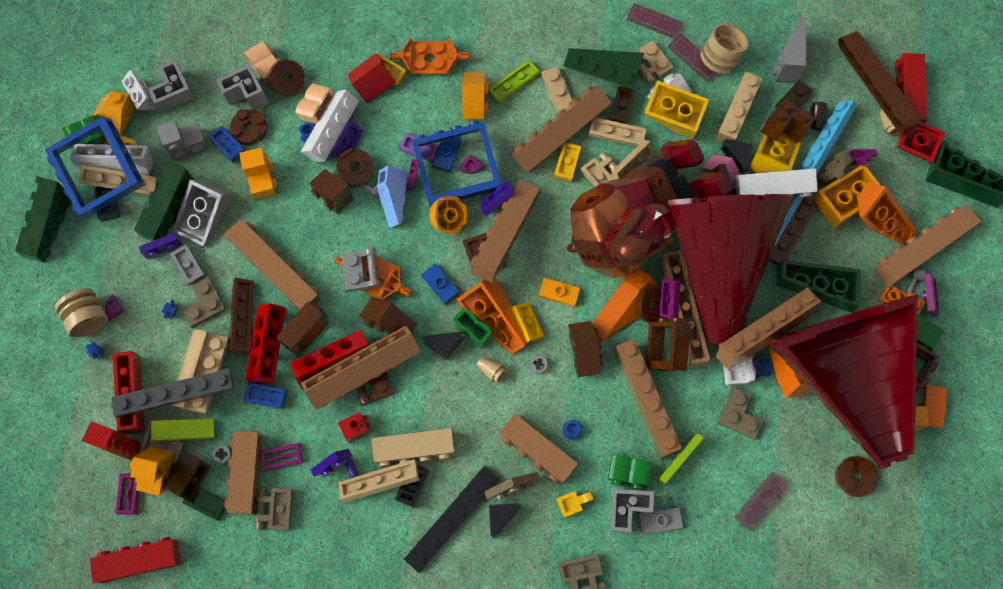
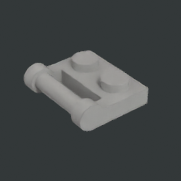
(354, 271)

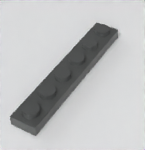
(172, 393)

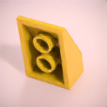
(676, 109)
(775, 155)

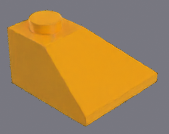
(116, 107)

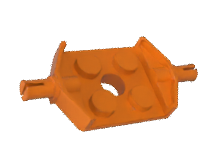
(415, 52)
(389, 279)

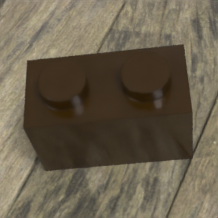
(186, 476)

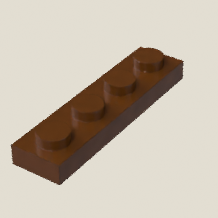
(793, 231)
(241, 316)

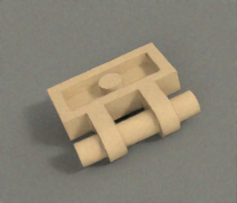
(655, 60)
(596, 171)

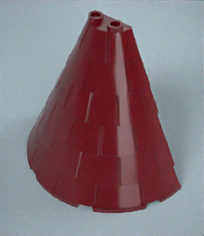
(727, 253)
(863, 373)

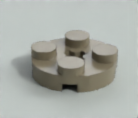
(835, 168)

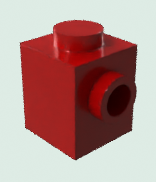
(354, 427)

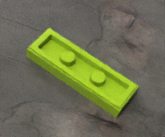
(514, 81)
(182, 430)
(680, 459)

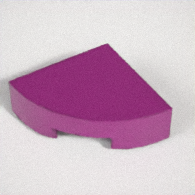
(471, 165)
(113, 308)

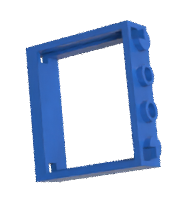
(457, 131)
(134, 178)

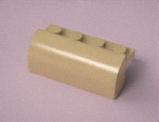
(203, 356)

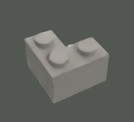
(243, 85)
(173, 91)
(183, 140)
(627, 503)

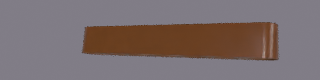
(879, 82)

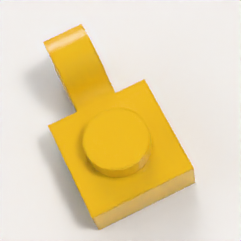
(571, 504)

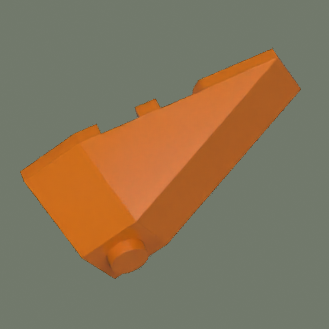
(884, 214)
(622, 305)
(493, 309)
(788, 380)

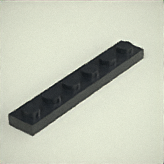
(451, 519)

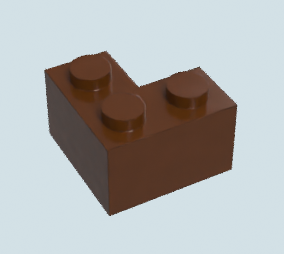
(788, 120)
(331, 190)
(385, 316)
(585, 348)

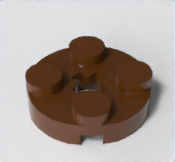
(276, 77)
(243, 118)
(357, 157)
(644, 303)
(864, 468)

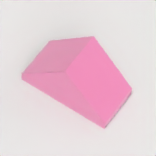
(730, 164)

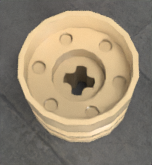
(724, 48)
(81, 313)

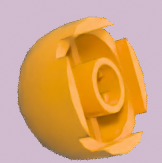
(448, 214)

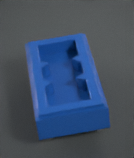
(226, 143)
(446, 154)
(440, 284)
(265, 395)

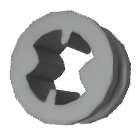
(533, 367)
(217, 450)

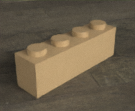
(739, 108)
(411, 446)

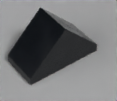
(739, 152)
(443, 343)
(500, 516)

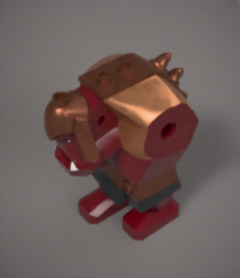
(630, 216)

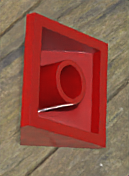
(371, 78)
(921, 141)

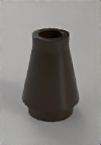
(819, 111)

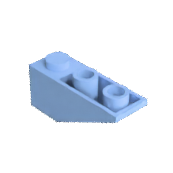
(391, 189)

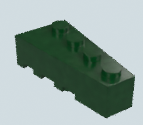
(611, 66)
(965, 176)
(164, 202)
(42, 220)
(829, 283)

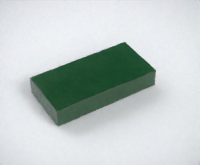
(207, 504)

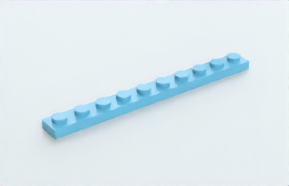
(821, 149)

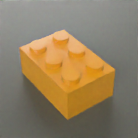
(839, 199)

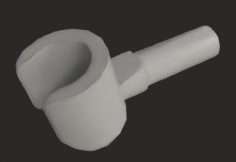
(373, 191)
(917, 274)

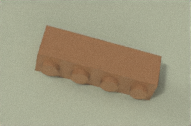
(538, 449)
(243, 473)

